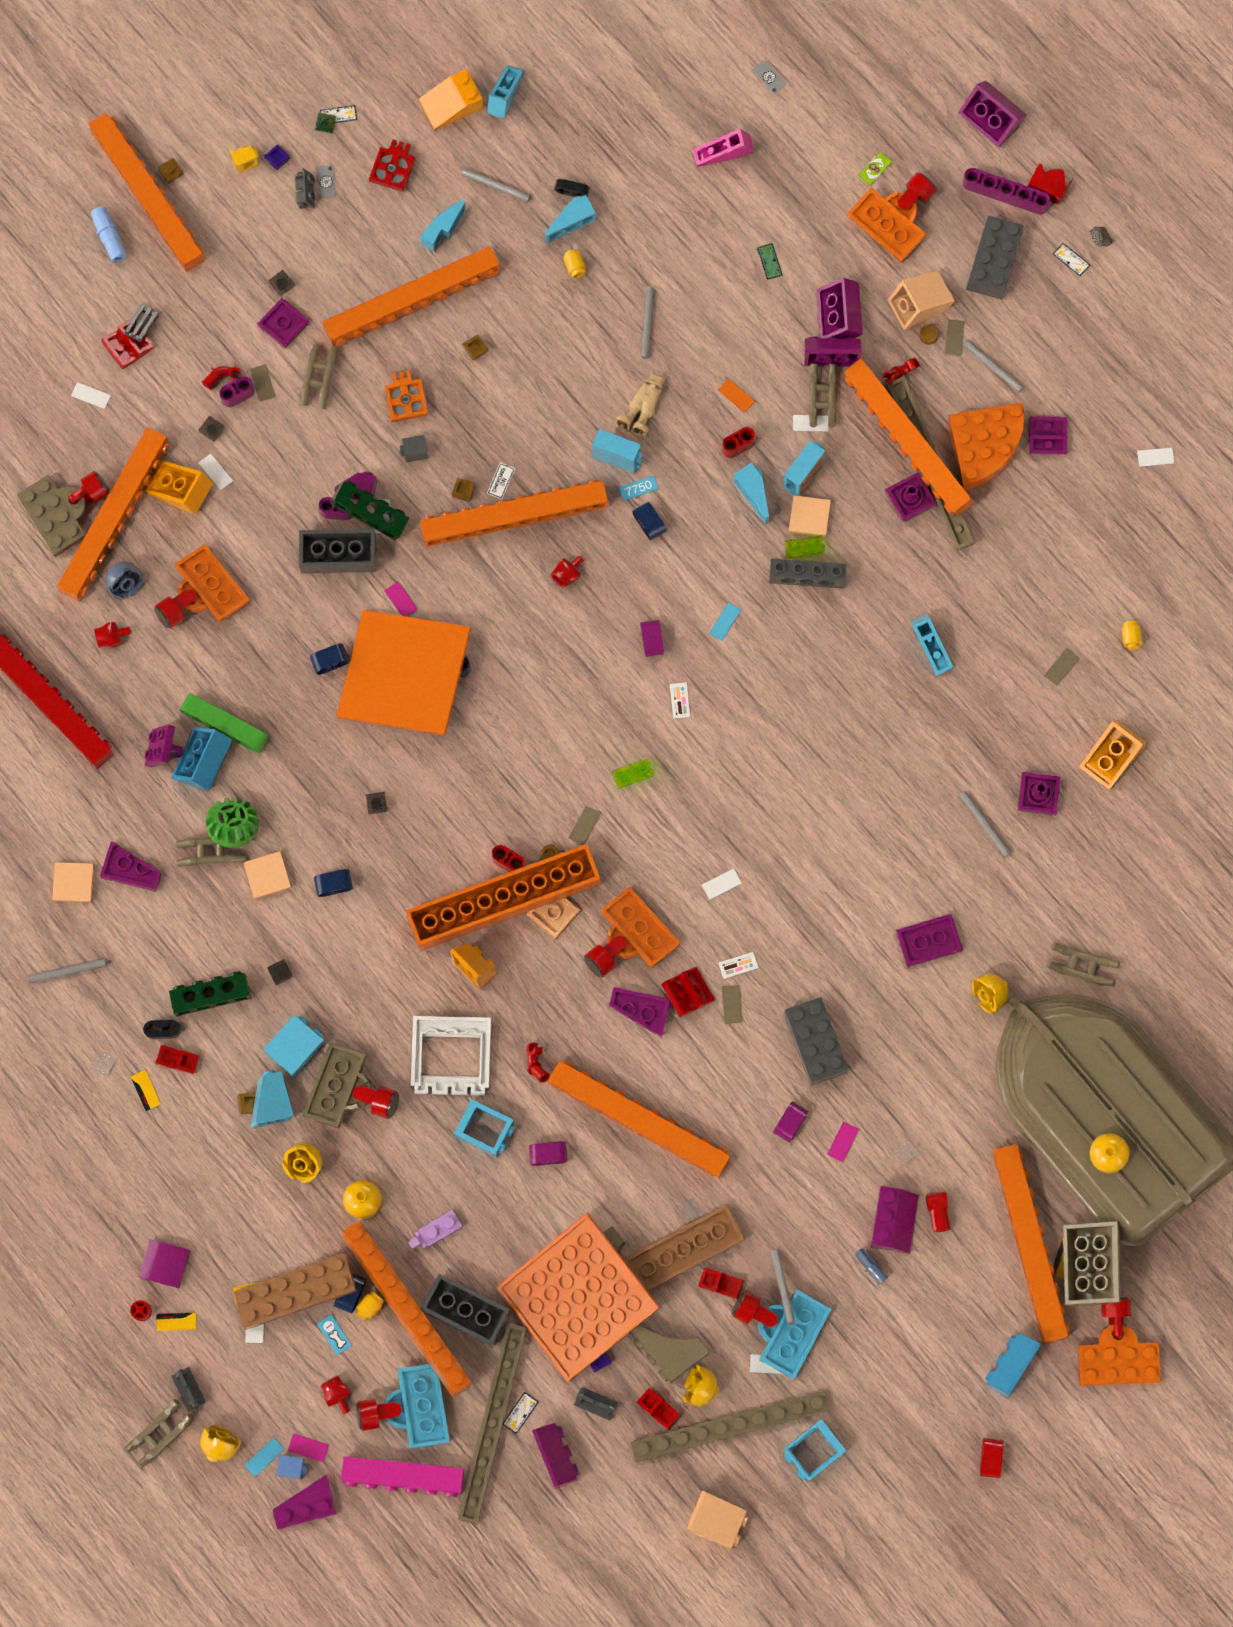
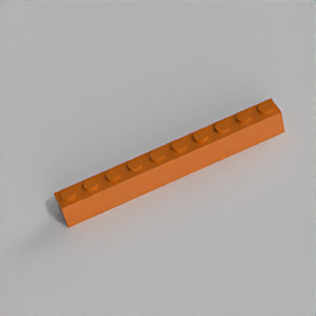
(146, 192)
(411, 296)
(908, 437)
(514, 513)
(113, 514)
(638, 1119)
(1030, 1244)
(406, 1309)

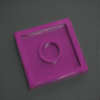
(283, 323)

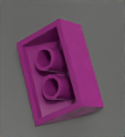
(992, 113)
(840, 309)
(832, 351)
(894, 1220)
(556, 1455)

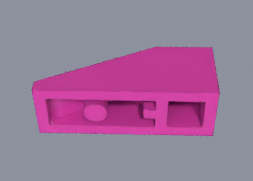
(724, 148)

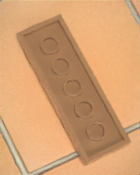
(685, 1248)
(295, 1291)

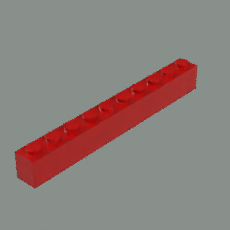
(52, 705)

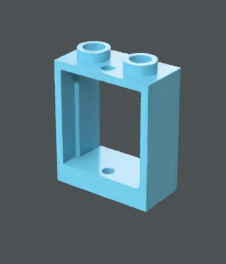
(466, 1120)
(829, 1437)

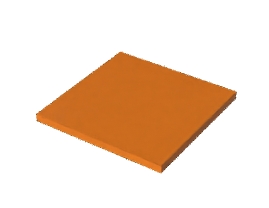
(404, 672)
(578, 1297)

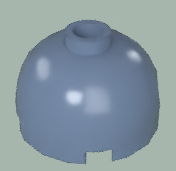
(124, 579)

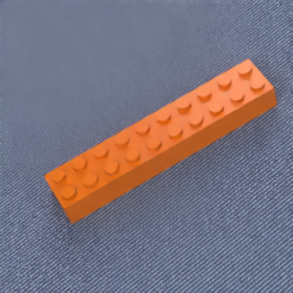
(503, 897)

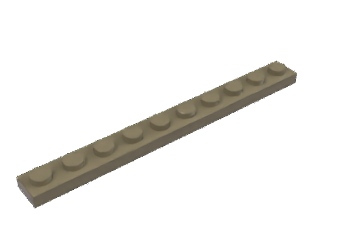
(904, 398)
(492, 1424)
(730, 1426)

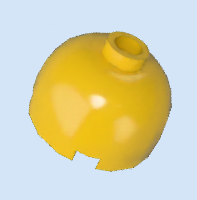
(992, 992)
(1109, 1153)
(302, 1162)
(362, 1199)
(701, 1386)
(218, 1443)

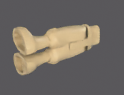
(643, 402)

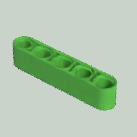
(224, 723)

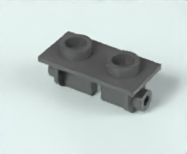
(305, 181)
(188, 1389)
(595, 1403)

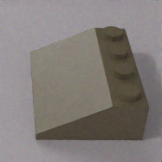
(1092, 1264)

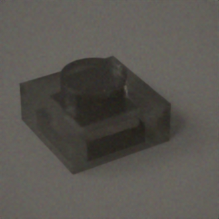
(1101, 236)
(281, 282)
(211, 428)
(376, 803)
(280, 972)

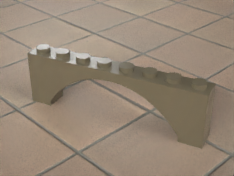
(670, 1354)

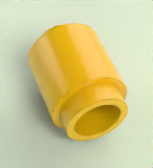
(574, 263)
(1132, 635)
(369, 1306)

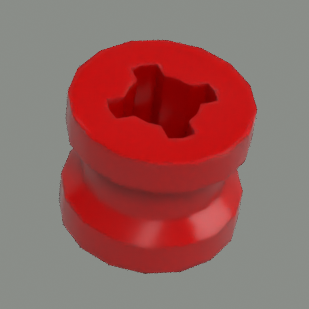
(138, 1308)

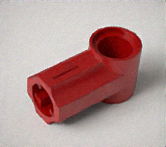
(937, 1206)

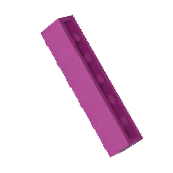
(402, 1475)

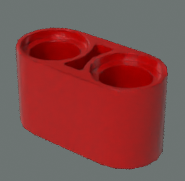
(740, 444)
(508, 860)
(991, 1458)

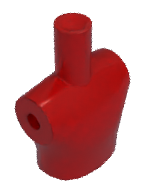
(566, 572)
(109, 635)
(335, 1393)

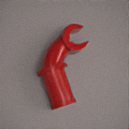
(898, 372)
(218, 373)
(534, 1066)

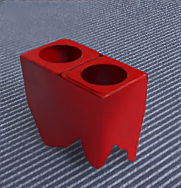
(1050, 182)

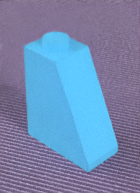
(271, 1101)

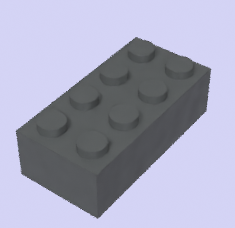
(995, 257)
(337, 551)
(815, 1041)
(465, 1310)

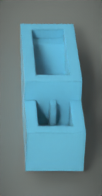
(442, 225)

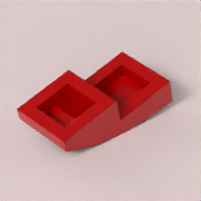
(177, 1059)
(721, 1283)
(658, 1409)

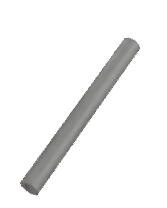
(496, 185)
(647, 322)
(994, 367)
(985, 824)
(67, 970)
(783, 1287)

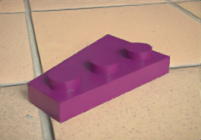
(127, 869)
(641, 1008)
(307, 1505)

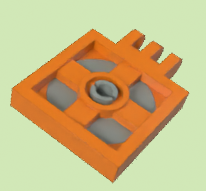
(405, 398)

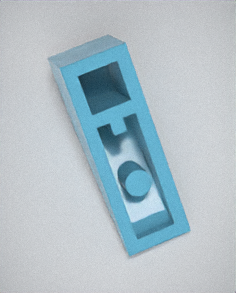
(504, 92)
(574, 216)
(750, 483)
(931, 644)

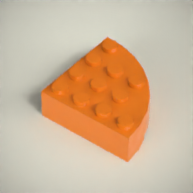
(985, 442)

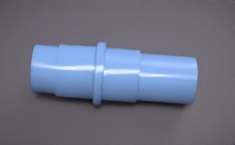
(108, 234)

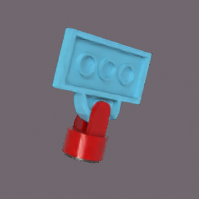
(786, 1343)
(413, 1407)

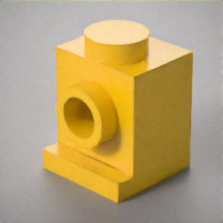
(244, 158)

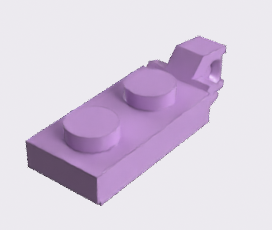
(436, 1231)

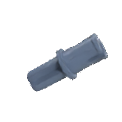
(871, 1266)

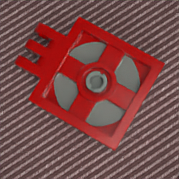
(392, 166)

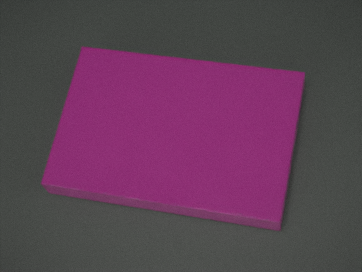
(929, 940)

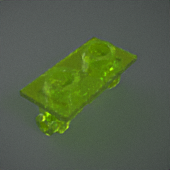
(804, 546)
(633, 773)

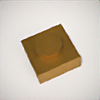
(170, 170)
(475, 347)
(463, 489)
(246, 1102)

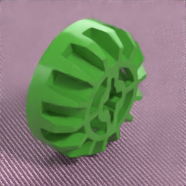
(232, 831)

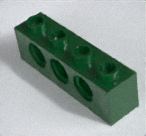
(359, 511)
(201, 1002)

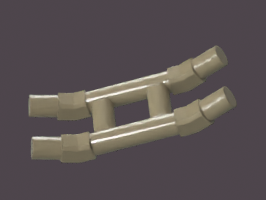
(324, 385)
(830, 388)
(201, 858)
(1093, 959)
(146, 1434)

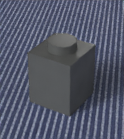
(414, 448)

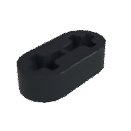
(571, 188)
(162, 1034)

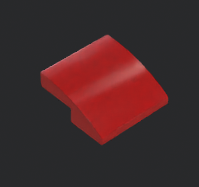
(124, 348)
(688, 992)

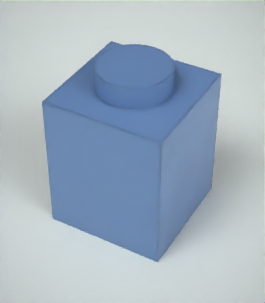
(291, 1467)

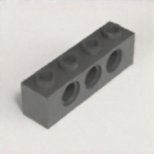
(807, 573)

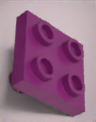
(910, 497)
(161, 746)
(1039, 793)

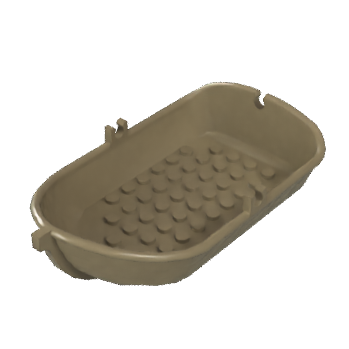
(1089, 1070)

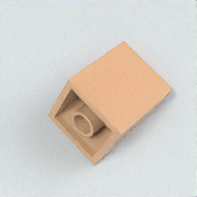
(920, 299)
(717, 1520)

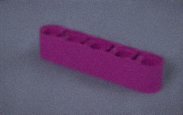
(999, 184)

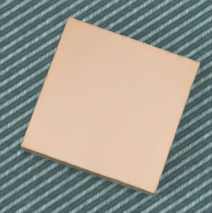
(809, 516)
(267, 875)
(73, 882)
(554, 916)

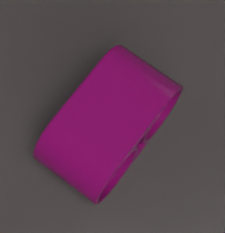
(235, 389)
(334, 513)
(652, 638)
(790, 1122)
(548, 1153)

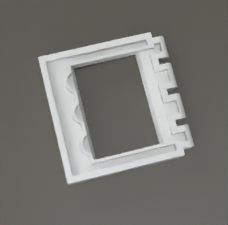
(450, 1027)

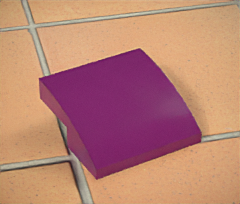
(1047, 435)
(164, 1263)

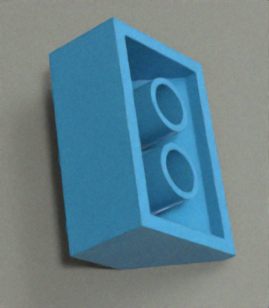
(201, 758)
(1012, 1364)

